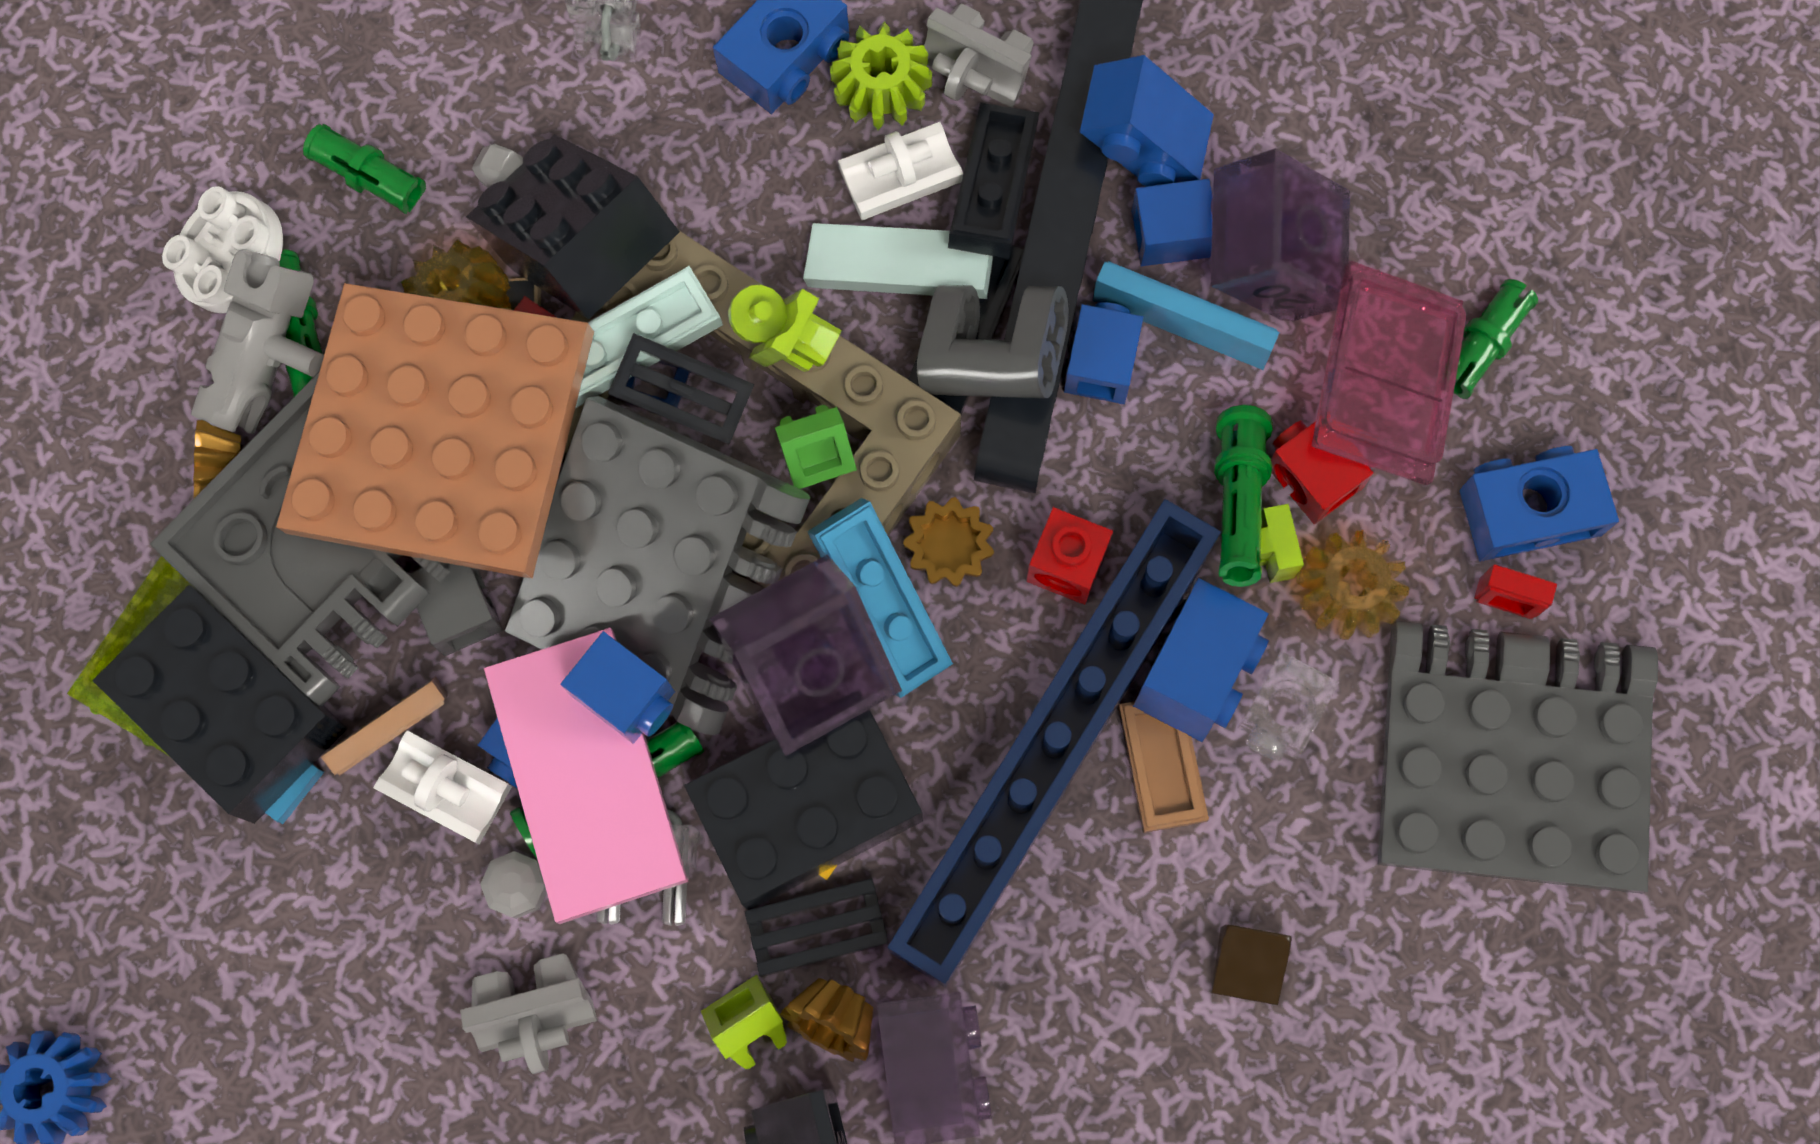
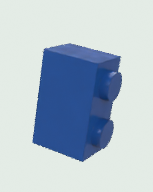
(1146, 122)
(1202, 660)

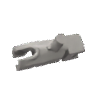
(254, 341)

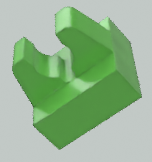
(815, 447)

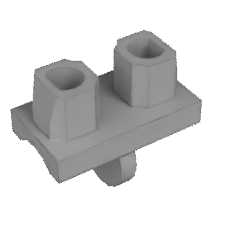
(976, 58)
(531, 1020)

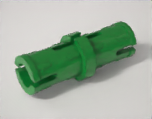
(363, 168)
(1491, 334)

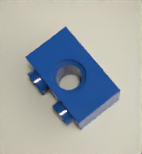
(774, 74)
(1574, 493)

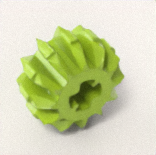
(886, 92)

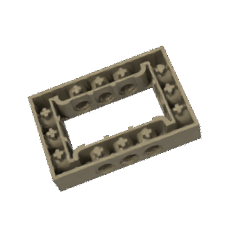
(900, 423)

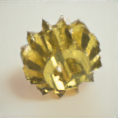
(460, 276)
(1334, 595)

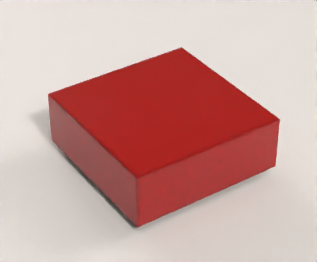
(1515, 592)

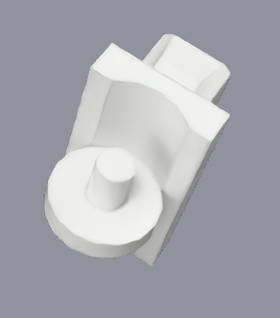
(900, 170)
(443, 787)

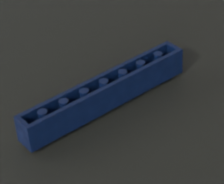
(1053, 744)

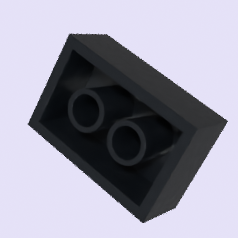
(572, 224)
(218, 706)
(803, 812)

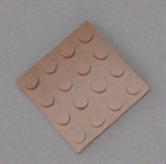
(437, 430)

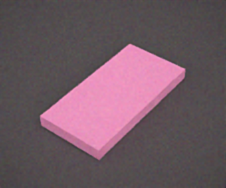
(582, 788)

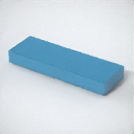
(1186, 315)
(867, 557)

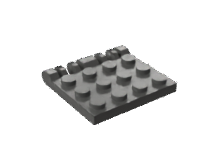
(649, 548)
(282, 585)
(1516, 770)

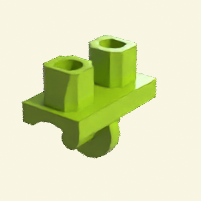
(782, 326)

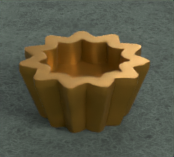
(212, 453)
(949, 542)
(832, 1018)

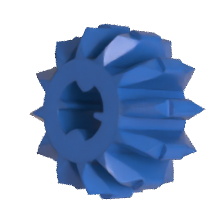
(56, 1111)

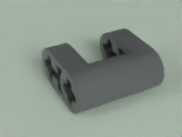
(961, 365)

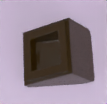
(1251, 964)

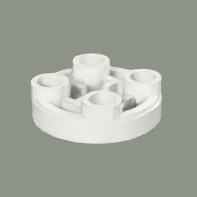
(213, 237)

